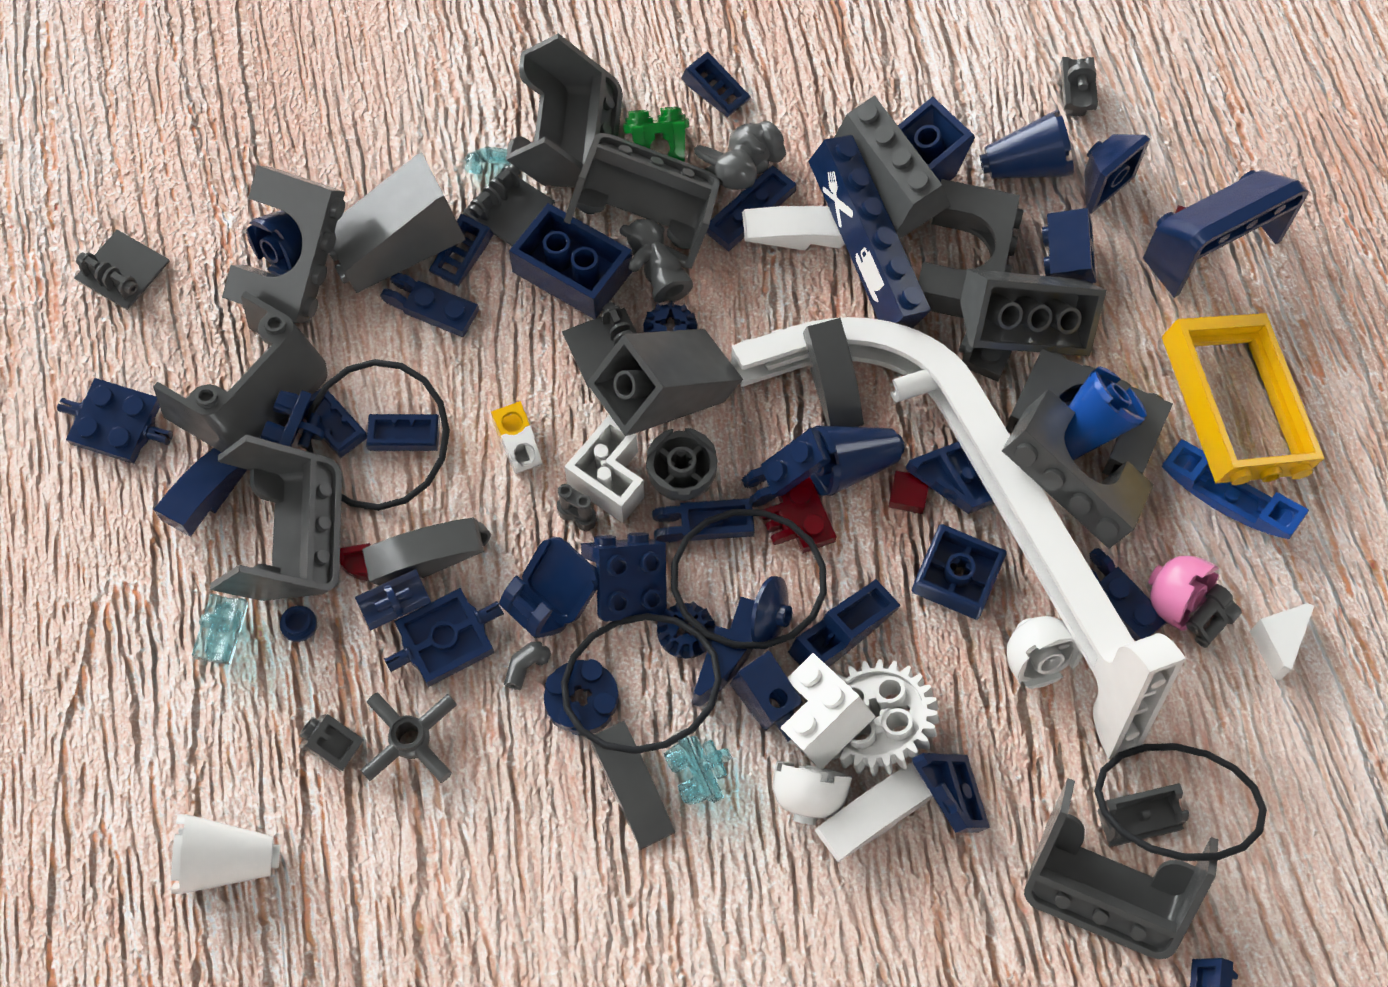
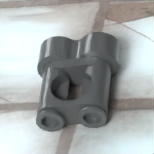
(576, 507)
(1222, 607)

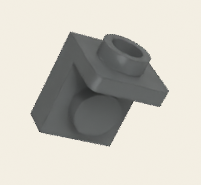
(984, 360)
(330, 741)

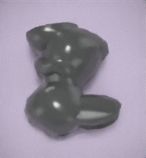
(748, 154)

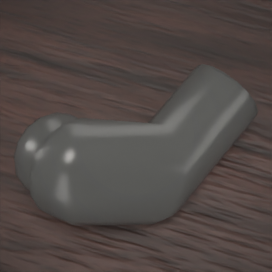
(522, 659)

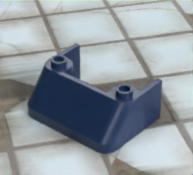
(1211, 223)

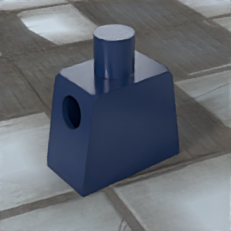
(764, 681)

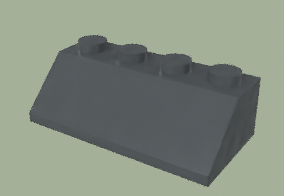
(898, 171)
(1030, 312)

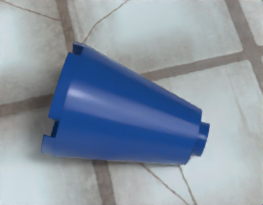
(1101, 413)

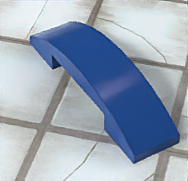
(1242, 502)

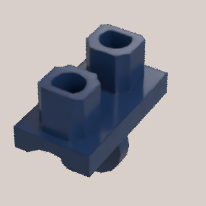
(296, 408)
(393, 599)

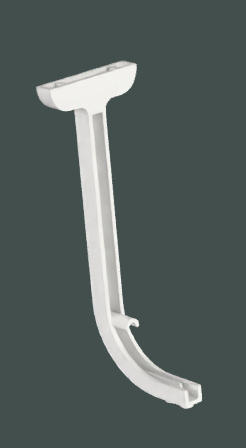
(1129, 673)

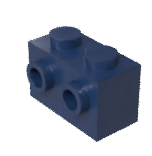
(1070, 245)

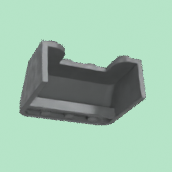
(573, 107)

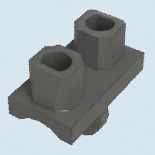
(1078, 85)

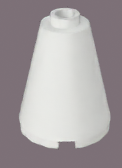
(218, 855)

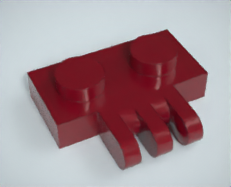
(807, 512)

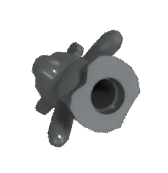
(661, 262)

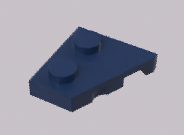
(951, 476)
(954, 789)

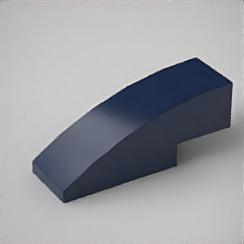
(198, 492)
(845, 625)
(729, 658)

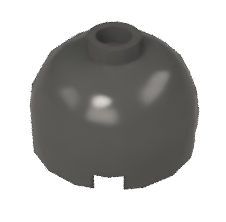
(681, 464)

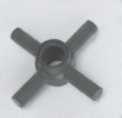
(416, 749)

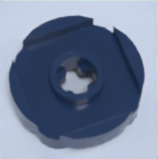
(601, 705)

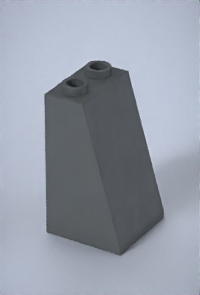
(394, 227)
(662, 378)

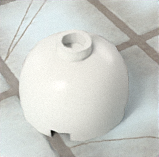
(1041, 650)
(810, 791)

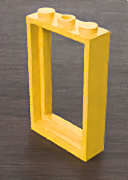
(1258, 333)

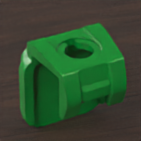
(669, 123)

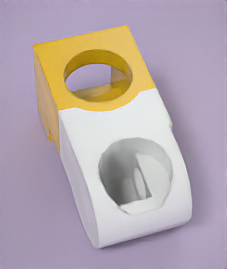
(516, 437)

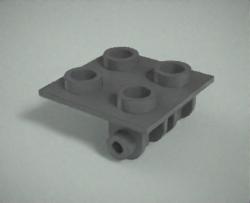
(507, 205)
(120, 269)
(596, 338)

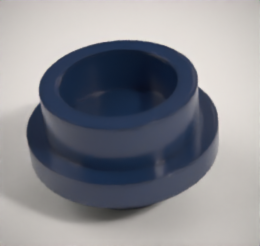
(298, 623)

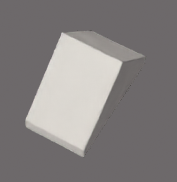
(1280, 638)

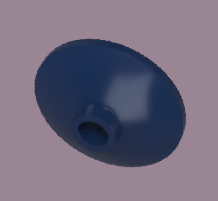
(770, 610)

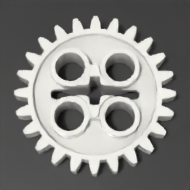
(883, 745)

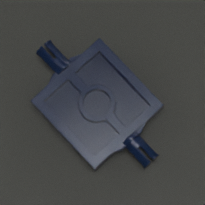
(114, 421)
(444, 637)

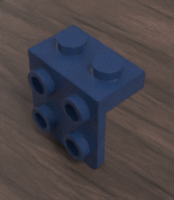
(629, 575)

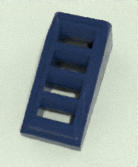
(709, 65)
(477, 247)

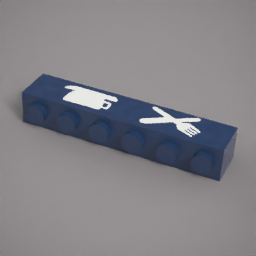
(868, 232)

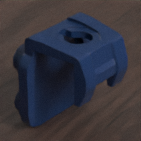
(551, 590)

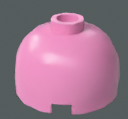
(1181, 588)

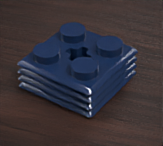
(959, 593)

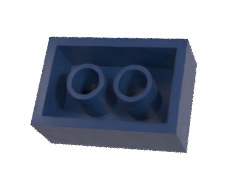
(571, 261)

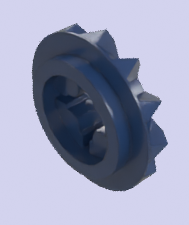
(658, 317)
(686, 645)

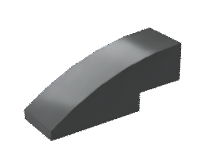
(834, 373)
(423, 549)
(633, 788)

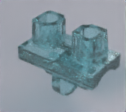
(219, 629)
(703, 784)

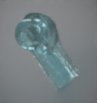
(485, 155)

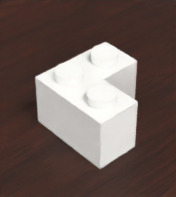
(602, 473)
(830, 714)

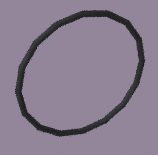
(445, 436)
(748, 645)
(654, 746)
(1170, 853)

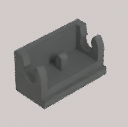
(1145, 814)

